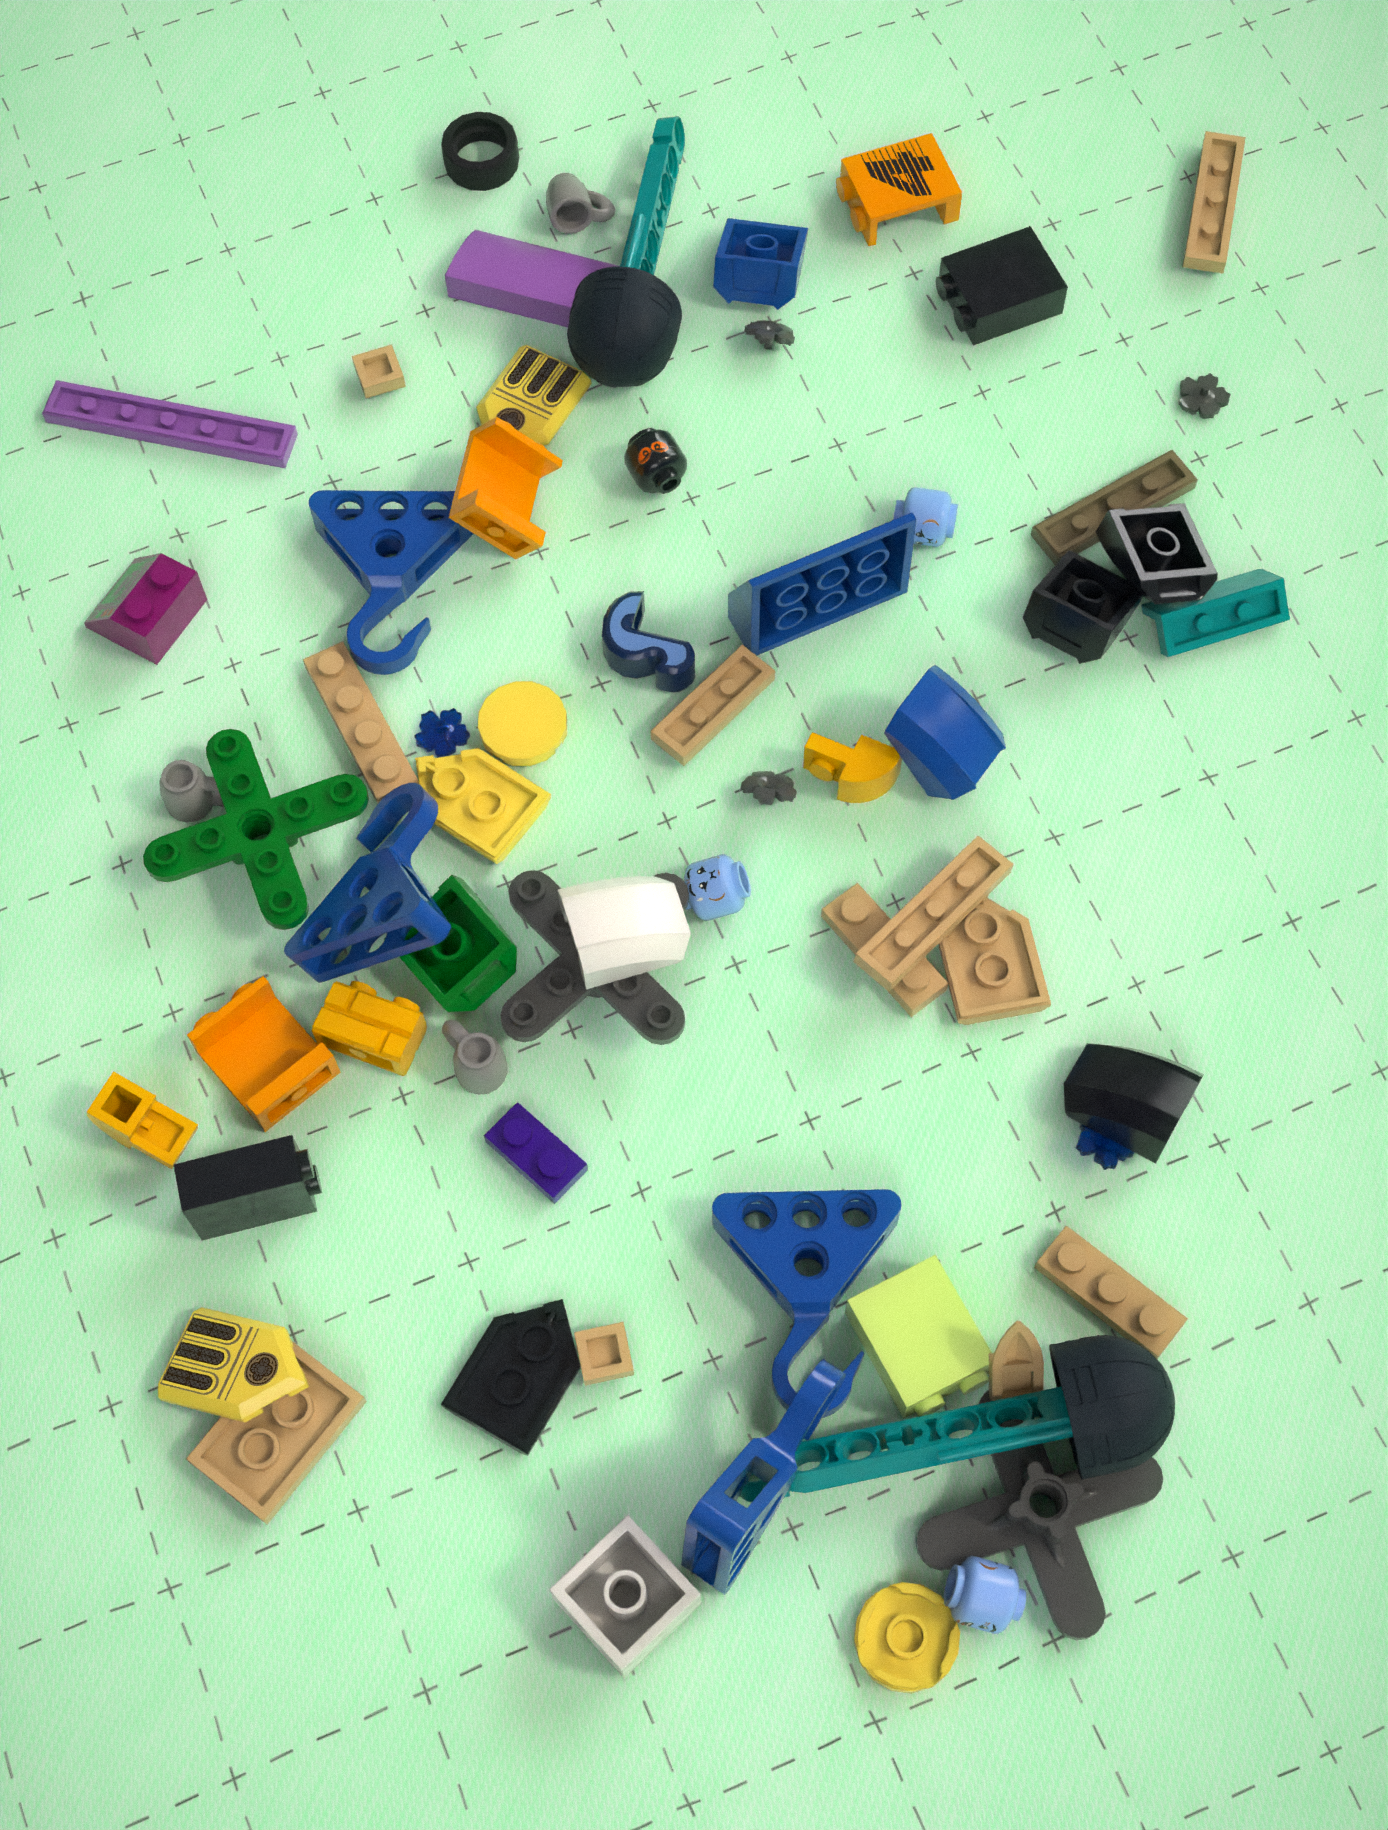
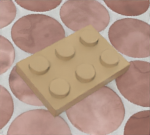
(275, 1451)

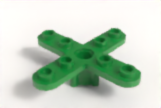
(253, 814)

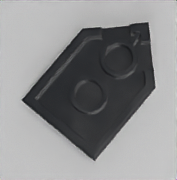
(517, 1376)

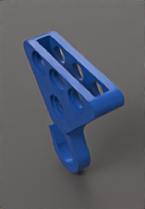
(362, 546)
(390, 884)
(833, 1243)
(720, 1529)

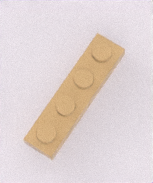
(1214, 202)
(359, 720)
(933, 913)

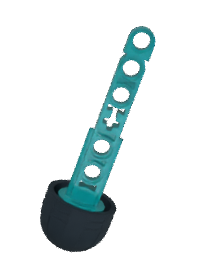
(623, 315)
(1106, 1400)

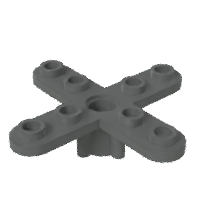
(561, 984)
(1050, 1542)

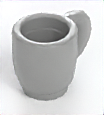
(571, 204)
(188, 791)
(476, 1059)

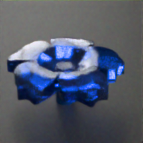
(442, 733)
(1106, 1151)

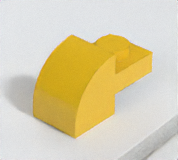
(861, 772)
(140, 1121)

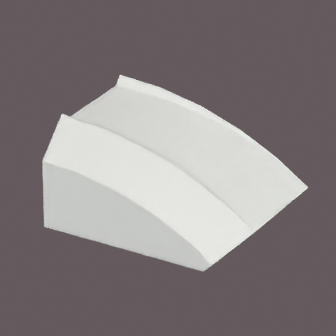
(624, 926)

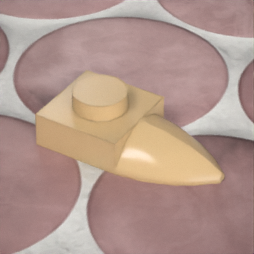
(1016, 1364)

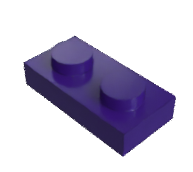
(536, 1152)

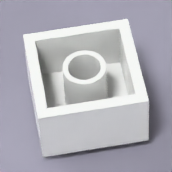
(626, 1596)

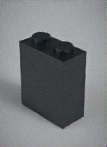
(1001, 285)
(247, 1187)

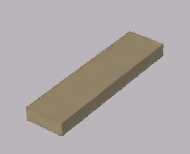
(1143, 488)

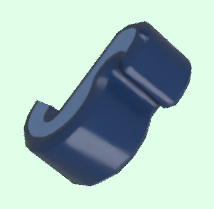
(643, 653)

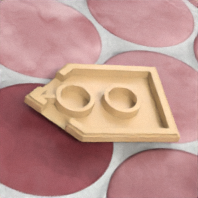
(993, 966)

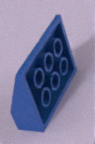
(824, 586)

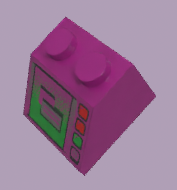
(149, 606)

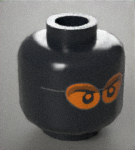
(655, 461)

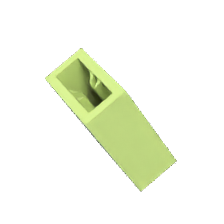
(920, 1338)

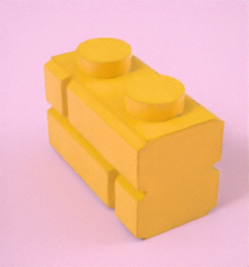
(370, 1026)

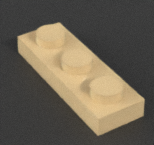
(712, 705)
(856, 920)
(1110, 1292)

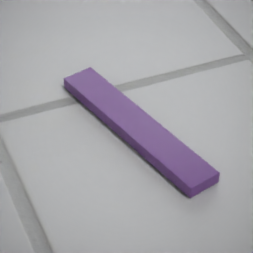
(170, 424)

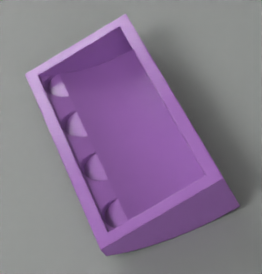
(518, 276)

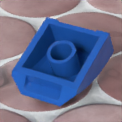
(759, 262)
(944, 736)

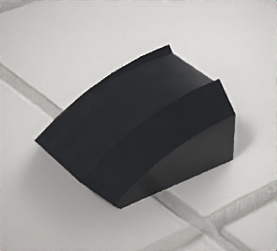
(1158, 552)
(1080, 607)
(1129, 1096)

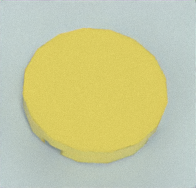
(522, 723)
(906, 1638)

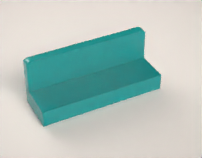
(1226, 611)

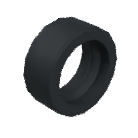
(475, 128)

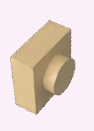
(378, 371)
(604, 1353)

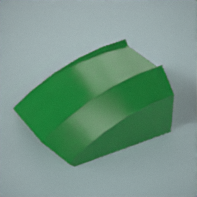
(472, 957)

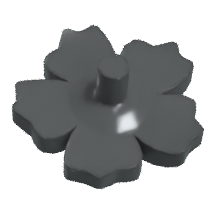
(769, 331)
(1203, 396)
(768, 786)

